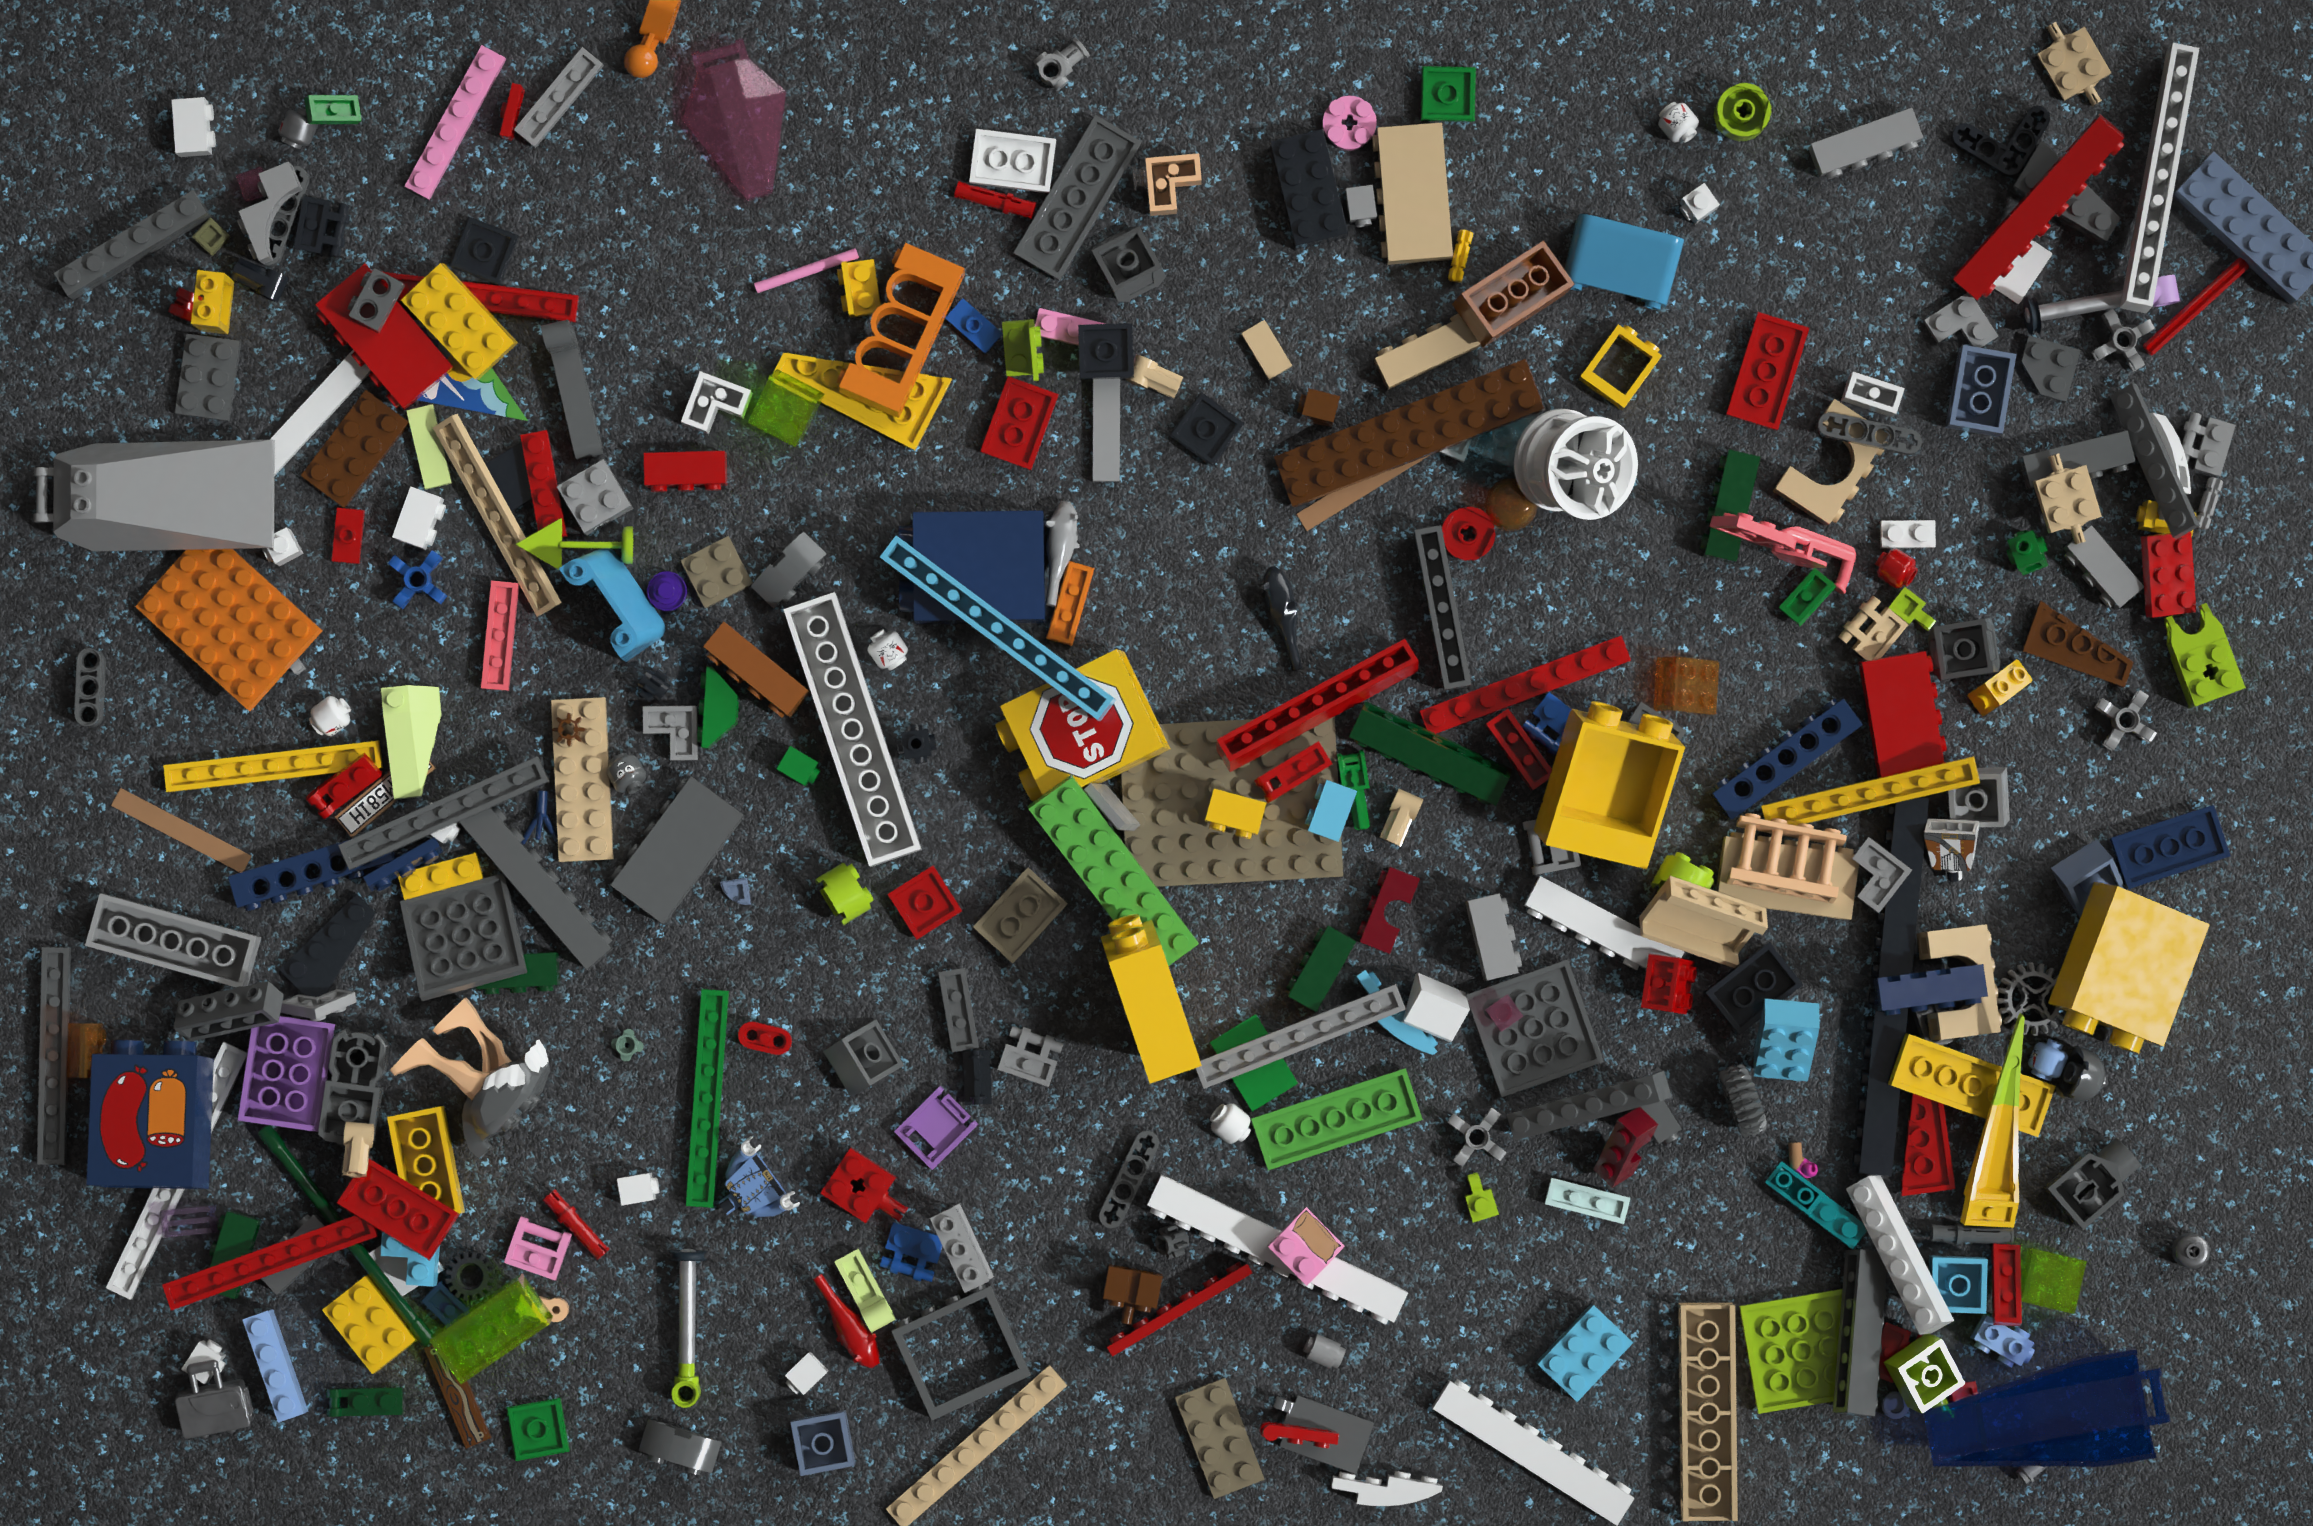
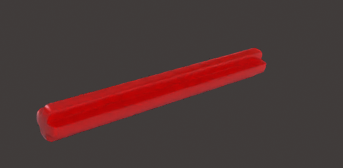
(2195, 306)

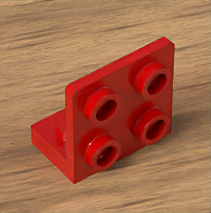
(1668, 984)

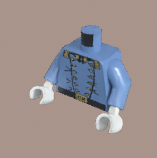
(753, 1185)

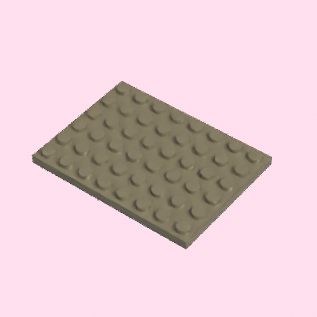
(1174, 795)

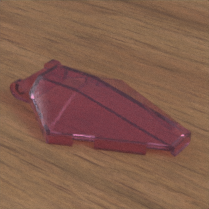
(737, 118)

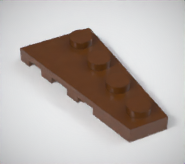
(2068, 645)

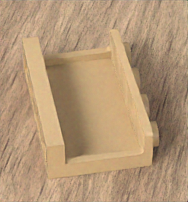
(1701, 921)

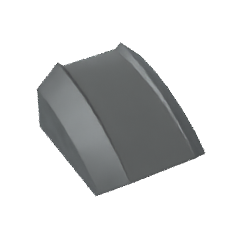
(1128, 263)
(1964, 649)

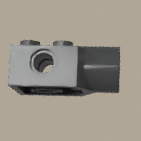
(2092, 1183)

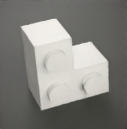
(713, 395)

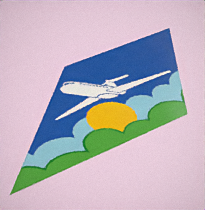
(464, 392)

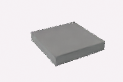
(1111, 807)

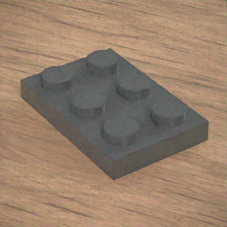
(207, 377)

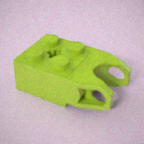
(2194, 652)

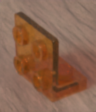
(1686, 685)
(84, 1041)

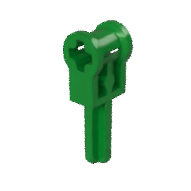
(1355, 778)

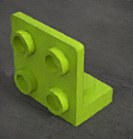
(1020, 348)

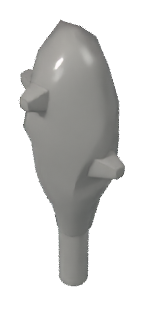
(1060, 544)

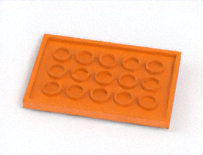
(229, 621)

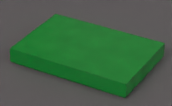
(1260, 1083)

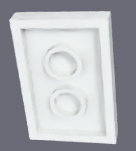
(1012, 161)

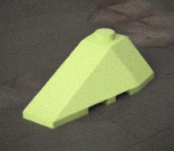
(410, 729)

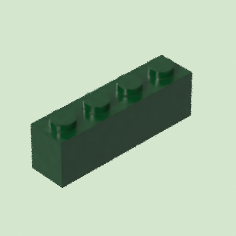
(1733, 497)

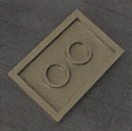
(1020, 915)

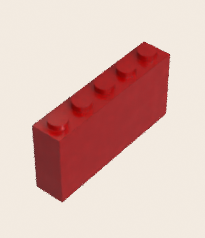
(398, 355)
(1902, 713)

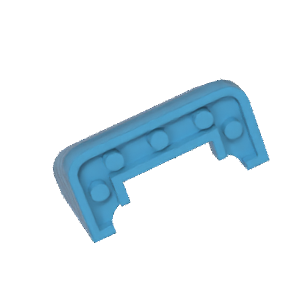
(1623, 259)
(640, 620)

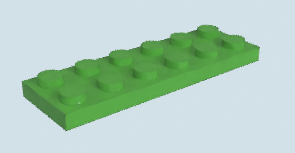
(1336, 1119)

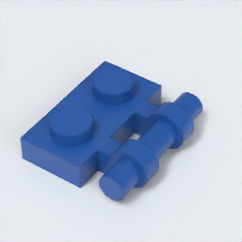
(1552, 714)
(915, 1244)

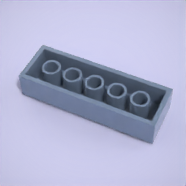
(2249, 226)

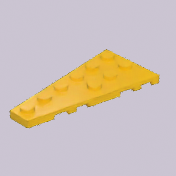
(905, 430)

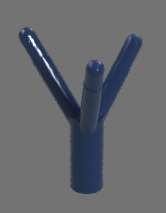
(540, 816)

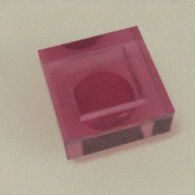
(248, 183)
(1504, 1013)

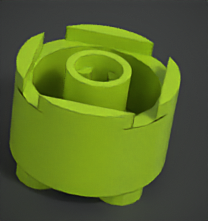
(1756, 106)
(1681, 868)
(844, 893)

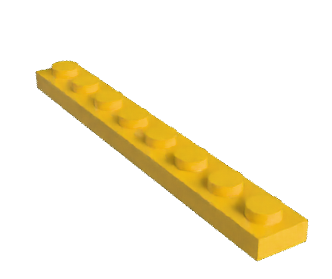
(267, 766)
(1874, 792)

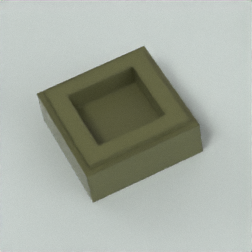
(211, 236)

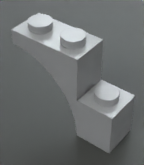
(256, 220)

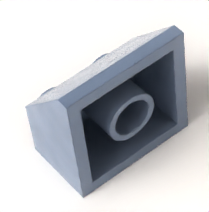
(2083, 868)

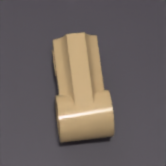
(1149, 375)
(1403, 812)
(357, 1142)

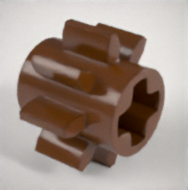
(561, 730)

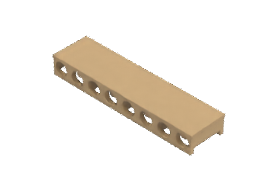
(1707, 1411)

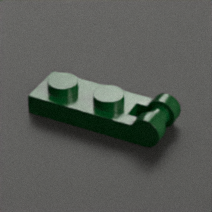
(365, 1401)

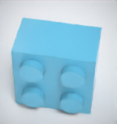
(1961, 1282)

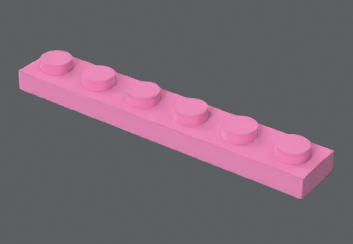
(455, 122)

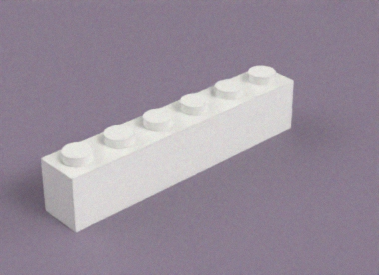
(1594, 924)
(1900, 1254)

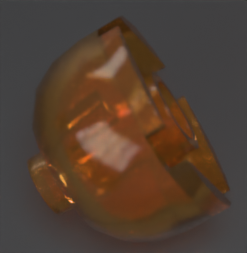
(1509, 506)

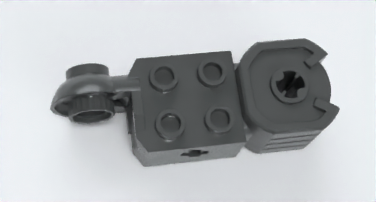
(353, 1090)

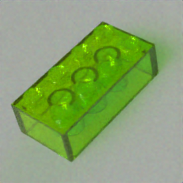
(491, 1328)

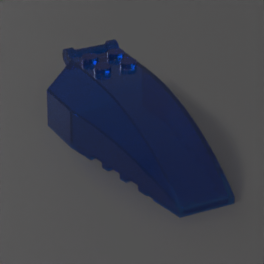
(2061, 1415)

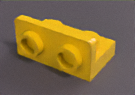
(860, 287)

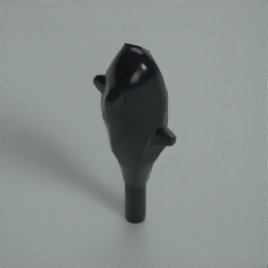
(1283, 610)

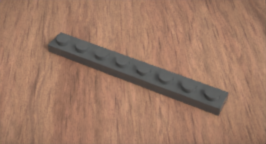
(443, 813)
(53, 1056)

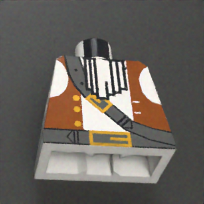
(1951, 845)

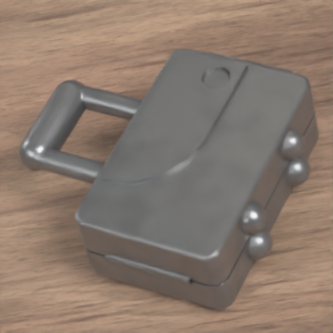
(214, 1406)

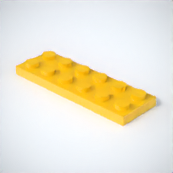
(1964, 1082)

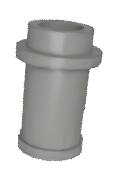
(2027, 1473)

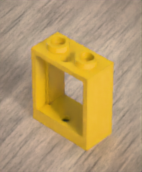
(214, 310)
(1605, 389)

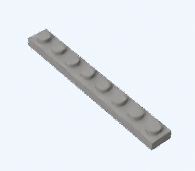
(1300, 1036)

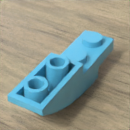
(1393, 1023)

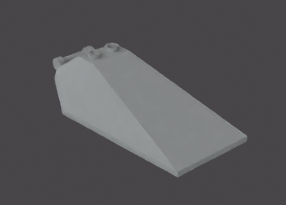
(162, 495)

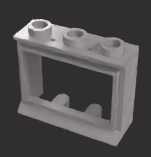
(962, 1247)

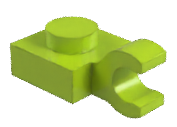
(1909, 607)
(1480, 1202)

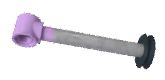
(2165, 294)

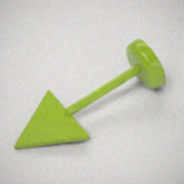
(548, 544)

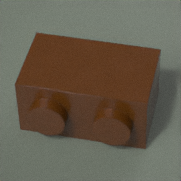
(1318, 407)

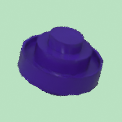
(667, 591)

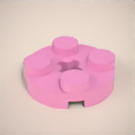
(1360, 111)

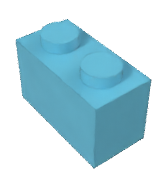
(1331, 810)

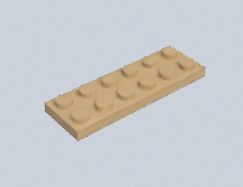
(582, 782)

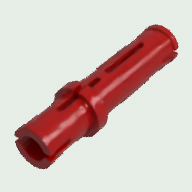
(1000, 201)
(575, 1224)

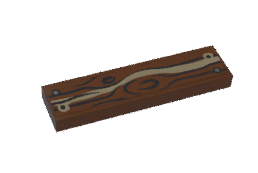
(460, 1402)

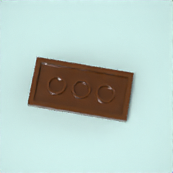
(355, 449)

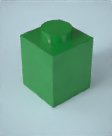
(799, 767)

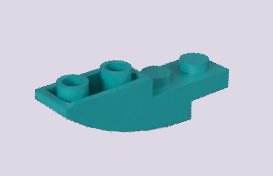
(1817, 1205)

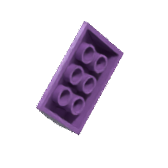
(286, 1073)

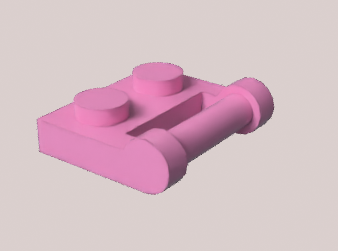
(536, 1257)

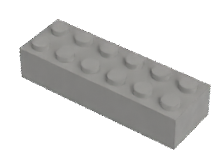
(173, 941)

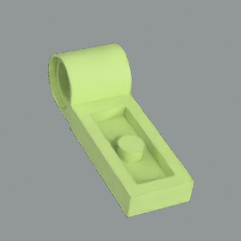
(865, 1290)

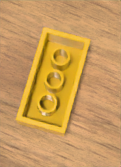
(459, 321)
(426, 1154)

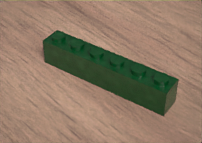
(1430, 753)

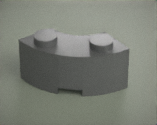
(780, 579)
(679, 1446)

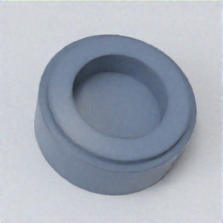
(1894, 1405)

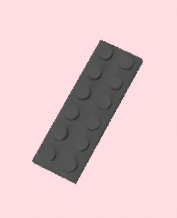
(1077, 198)

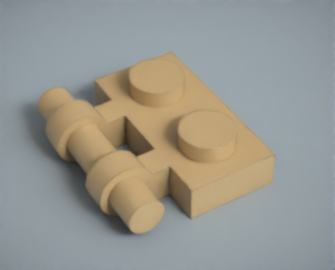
(1879, 635)

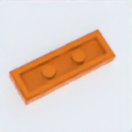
(1070, 603)

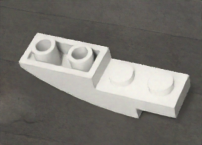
(2175, 451)
(1398, 1490)

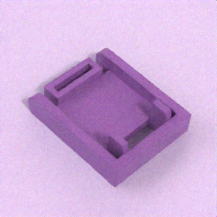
(939, 1124)

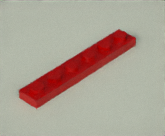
(1188, 1302)

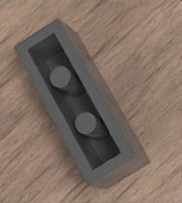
(280, 1281)

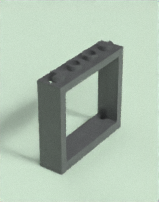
(931, 1314)

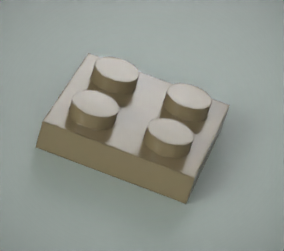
(717, 572)

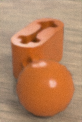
(656, 27)

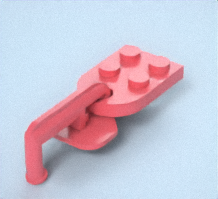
(1784, 544)

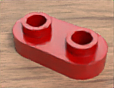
(765, 1038)

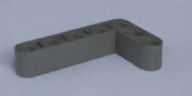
(574, 391)

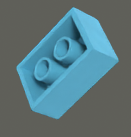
(1786, 1040)
(1584, 1352)

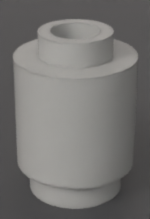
(1324, 1351)

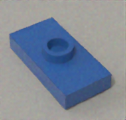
(974, 326)

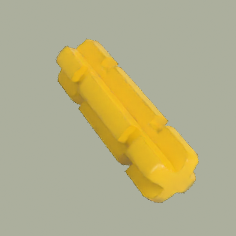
(1460, 256)

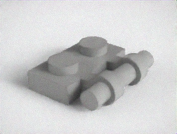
(2213, 446)
(1028, 1064)

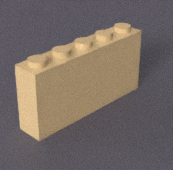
(1413, 193)
(1843, 875)

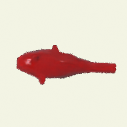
(850, 1328)

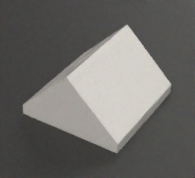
(1435, 1008)

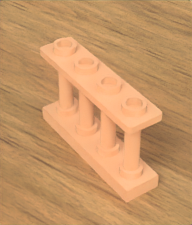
(1770, 878)

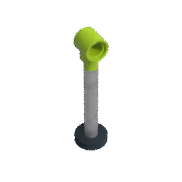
(687, 1302)

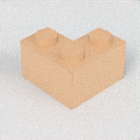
(1166, 174)

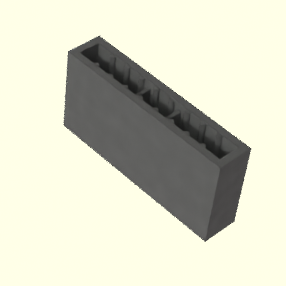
(676, 849)

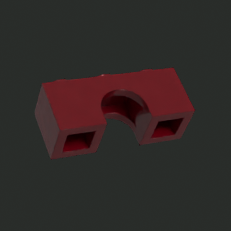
(1377, 931)
(1619, 1155)

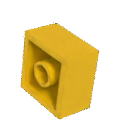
(1235, 813)

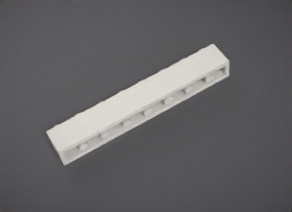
(1533, 1452)

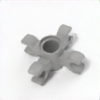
(2112, 322)
(2136, 727)
(1468, 1148)

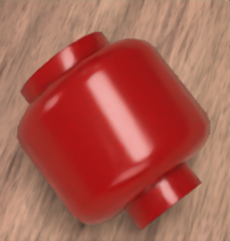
(1896, 568)

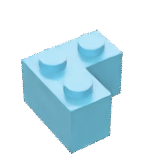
(419, 1269)

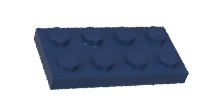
(2170, 847)

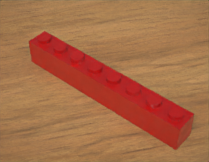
(2038, 207)
(1317, 705)

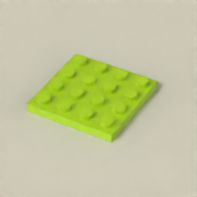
(1793, 1349)

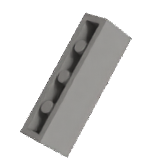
(1866, 142)

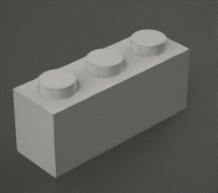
(2103, 569)

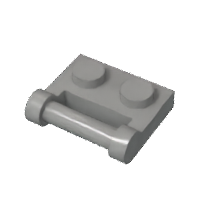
(1561, 858)

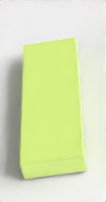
(428, 447)

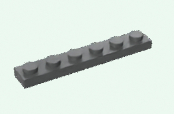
(2154, 461)

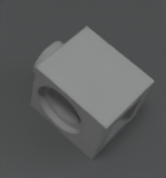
(1361, 205)

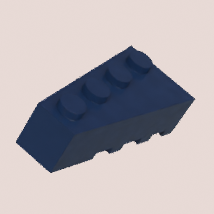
(1930, 987)

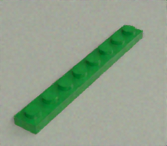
(707, 1098)

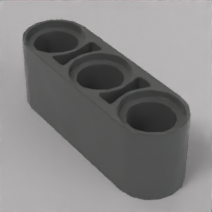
(84, 675)

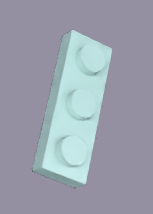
(1587, 1200)

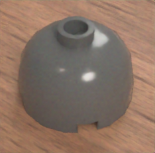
(2081, 1076)

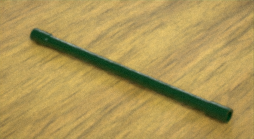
(414, 1323)

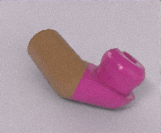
(1799, 1163)

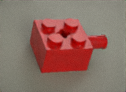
(874, 1197)

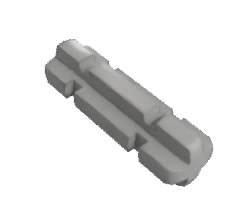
(2208, 502)

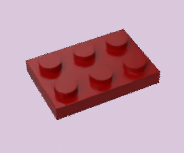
(1019, 423)
(2168, 575)

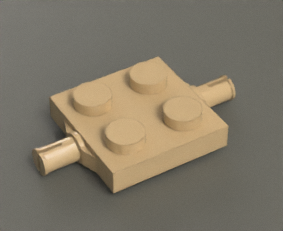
(2074, 64)
(2067, 498)

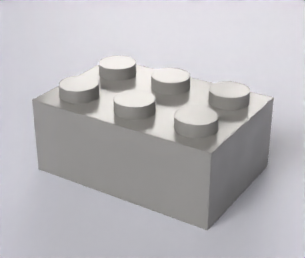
(1493, 936)

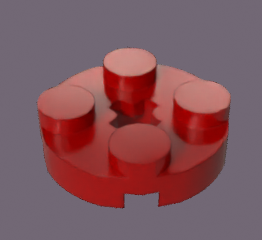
(1482, 528)

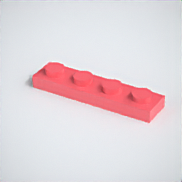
(500, 635)

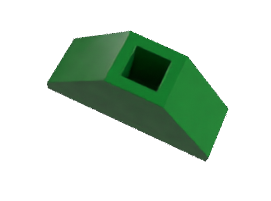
(718, 708)

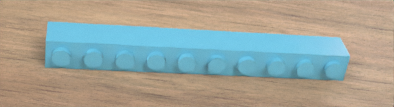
(998, 628)

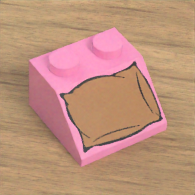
(1306, 1246)

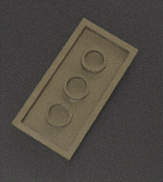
(1219, 1438)

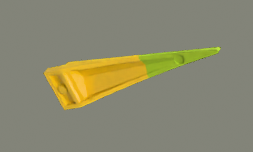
(1993, 1178)

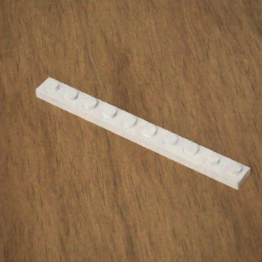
(148, 1227)

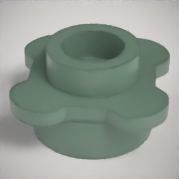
(619, 1044)

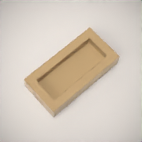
(1266, 350)

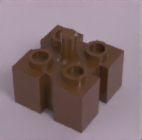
(1132, 1290)

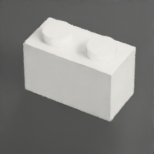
(192, 127)
(1872, 394)
(419, 518)

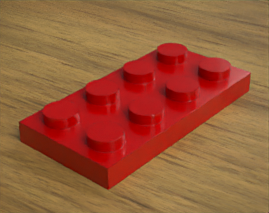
(1767, 371)
(399, 1209)

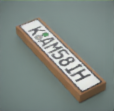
(370, 805)

